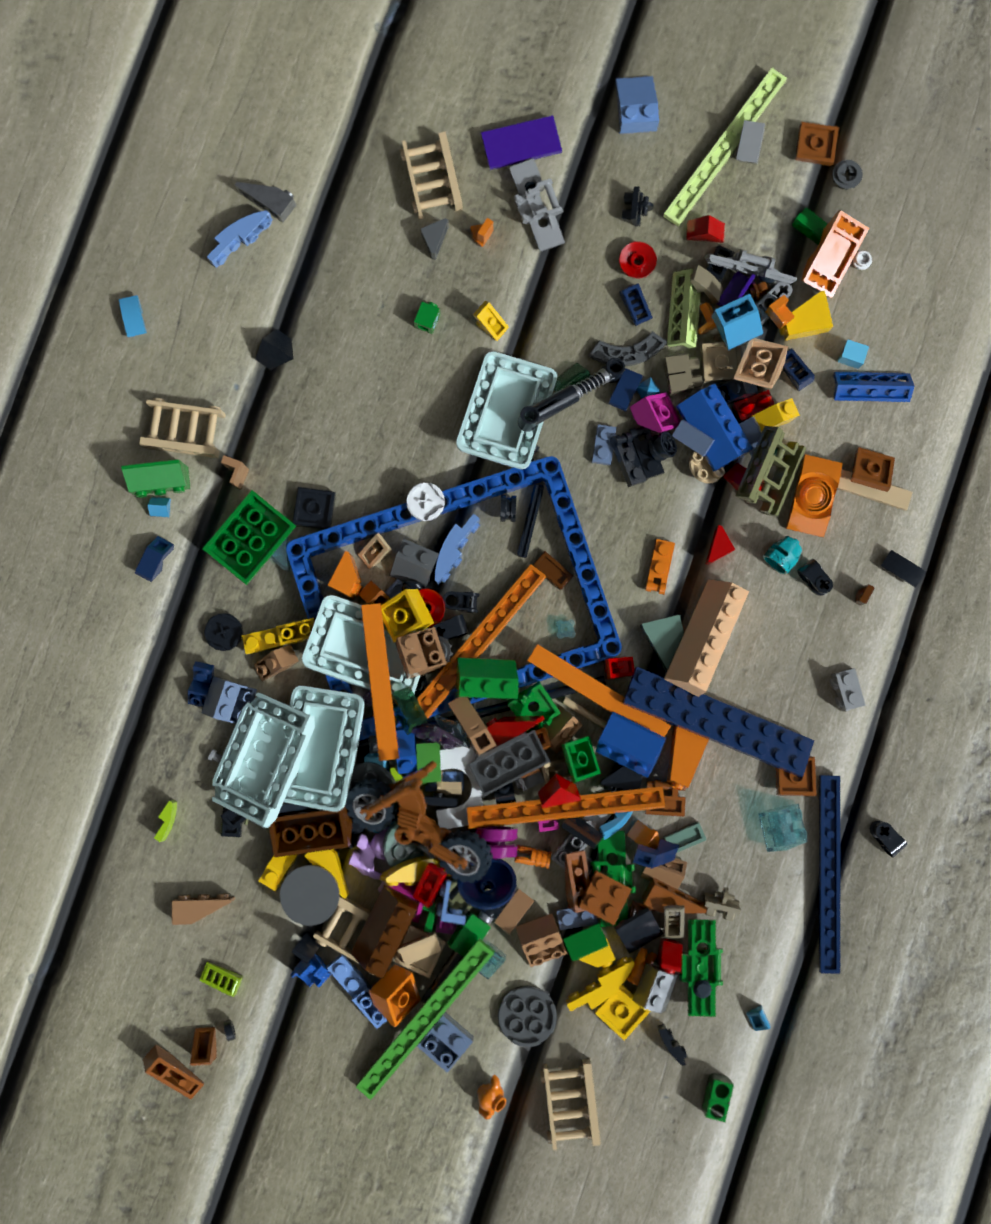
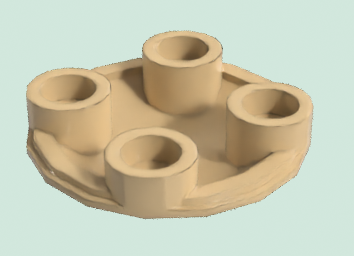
(702, 470)

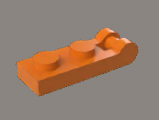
(660, 566)

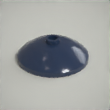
(499, 879)

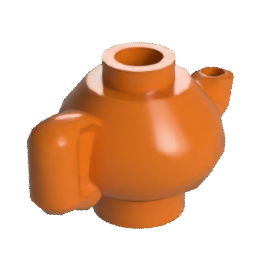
(491, 1098)

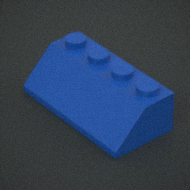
(713, 417)

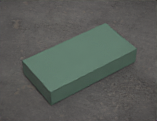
(687, 836)

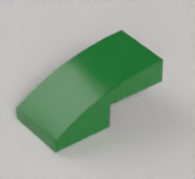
(431, 917)

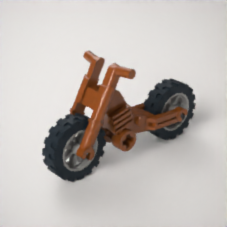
(417, 824)

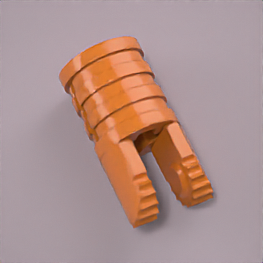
(538, 857)
(640, 961)

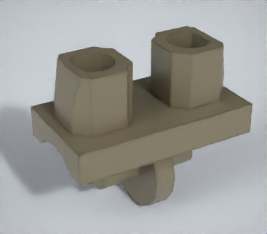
(722, 901)

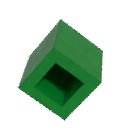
(427, 317)

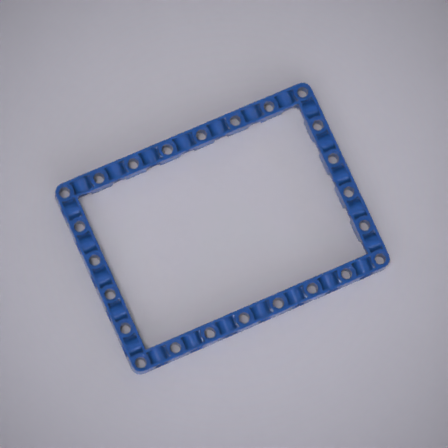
(458, 498)

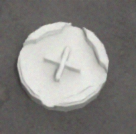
(425, 501)

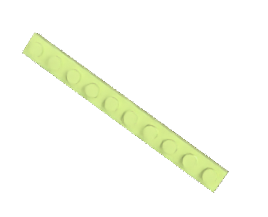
(724, 148)

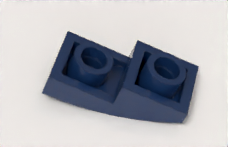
(625, 389)

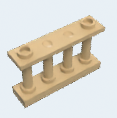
(450, 180)
(189, 446)
(359, 914)
(588, 1112)

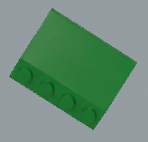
(249, 537)

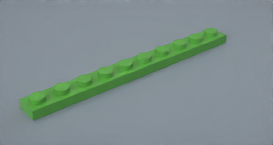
(425, 1018)

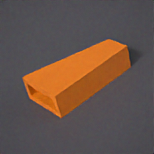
(684, 757)

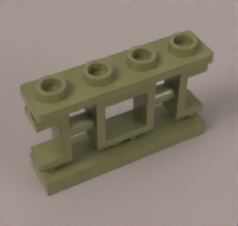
(760, 466)

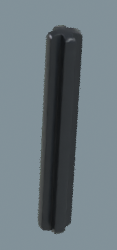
(530, 521)

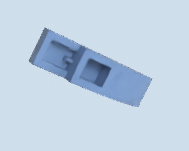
(243, 230)
(449, 553)
(357, 987)

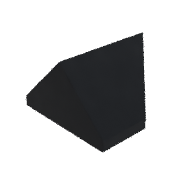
(275, 350)

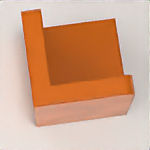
(779, 312)

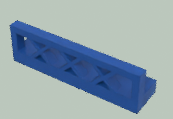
(873, 389)

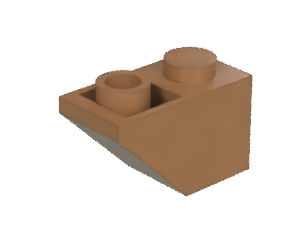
(276, 662)

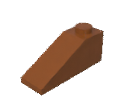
(575, 879)
(661, 894)
(171, 1072)

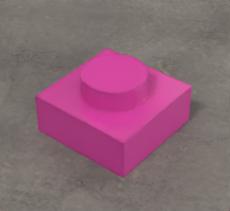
(548, 825)

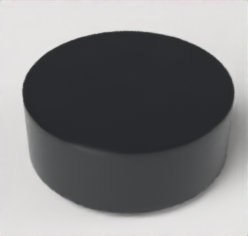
(229, 1030)

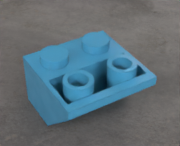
(738, 321)

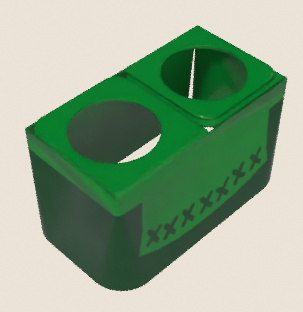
(713, 1081)

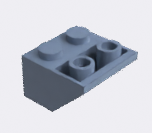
(227, 700)
(446, 1042)

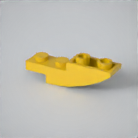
(278, 636)
(408, 871)
(609, 982)

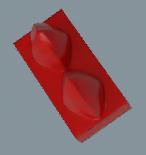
(753, 405)
(429, 884)

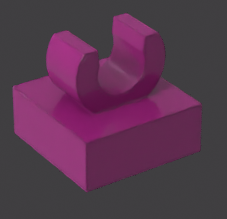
(445, 927)

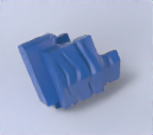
(312, 972)

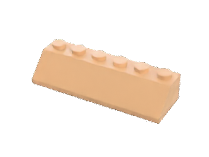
(706, 636)

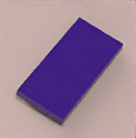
(521, 142)

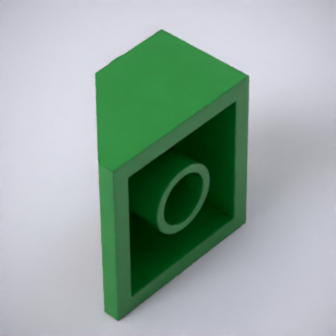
(580, 759)

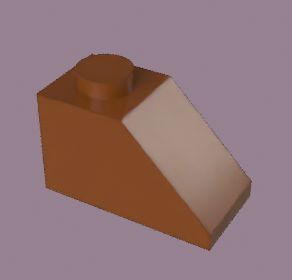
(373, 594)

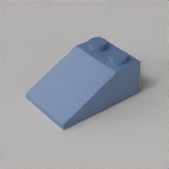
(637, 105)

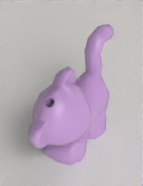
(364, 858)

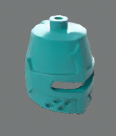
(783, 554)

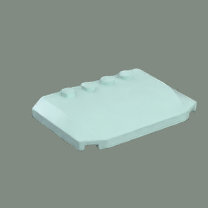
(262, 759)

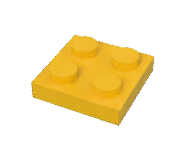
(621, 1012)

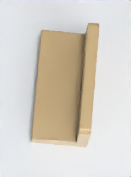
(419, 948)

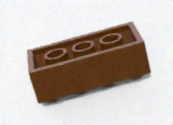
(310, 831)
(384, 930)

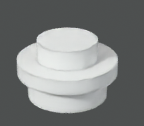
(862, 260)

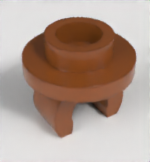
(757, 290)

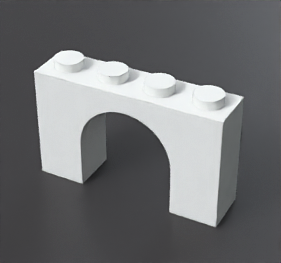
(459, 759)

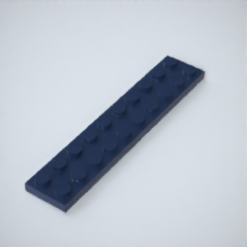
(719, 722)

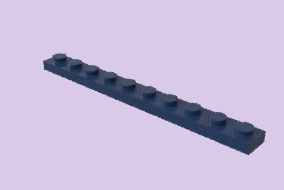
(829, 874)

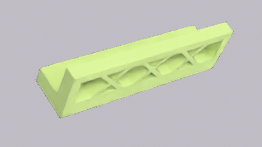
(688, 307)

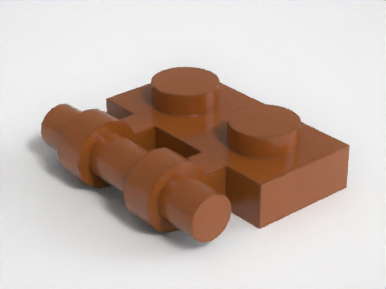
(673, 804)

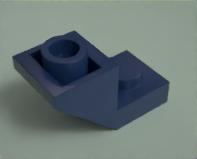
(152, 559)
(202, 679)
(653, 858)

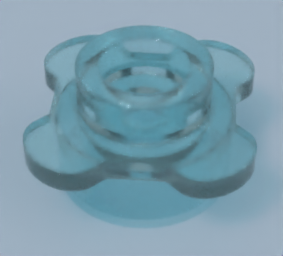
(561, 632)

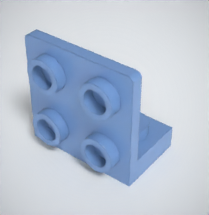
(453, 915)

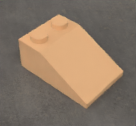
(761, 363)

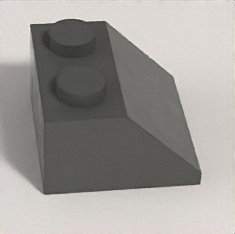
(414, 563)
(655, 988)

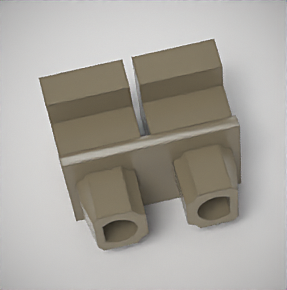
(679, 374)

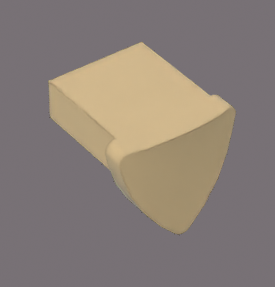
(449, 788)

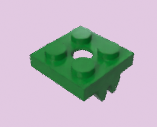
(535, 693)

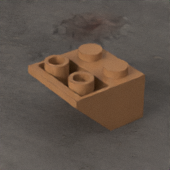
(420, 652)
(541, 940)

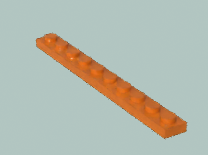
(481, 637)
(588, 806)

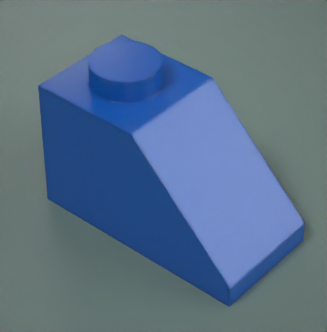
(407, 752)

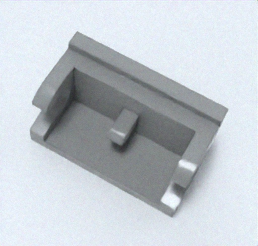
(750, 142)

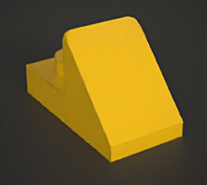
(490, 321)

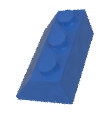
(630, 744)

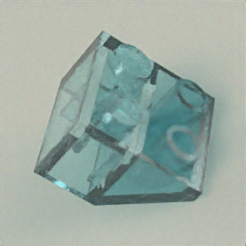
(783, 828)

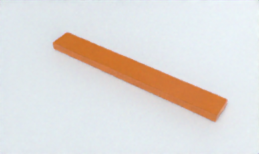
(379, 682)
(593, 689)

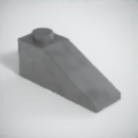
(269, 198)

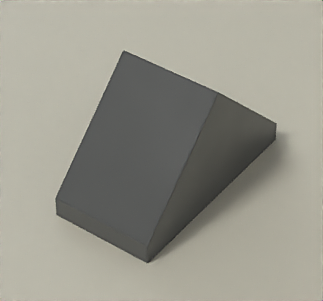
(434, 236)

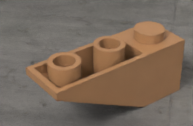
(472, 725)
(190, 910)

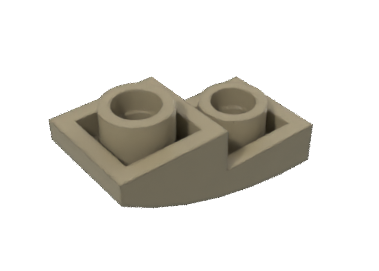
(706, 282)

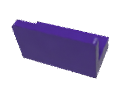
(736, 288)

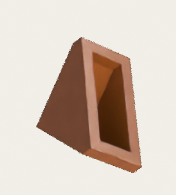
(204, 1047)

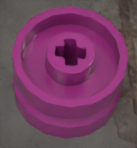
(496, 840)

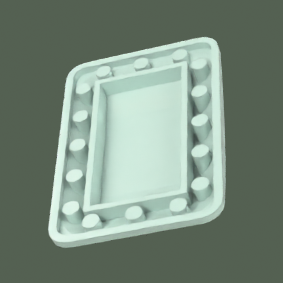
(493, 412)
(339, 647)
(331, 752)

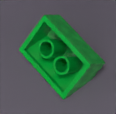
(156, 478)
(486, 678)

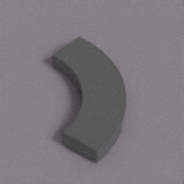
(629, 355)

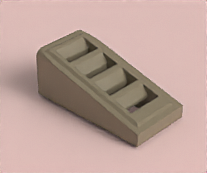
(673, 921)

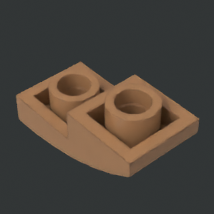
(514, 911)

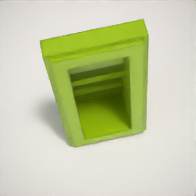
(223, 972)

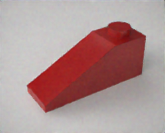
(510, 727)

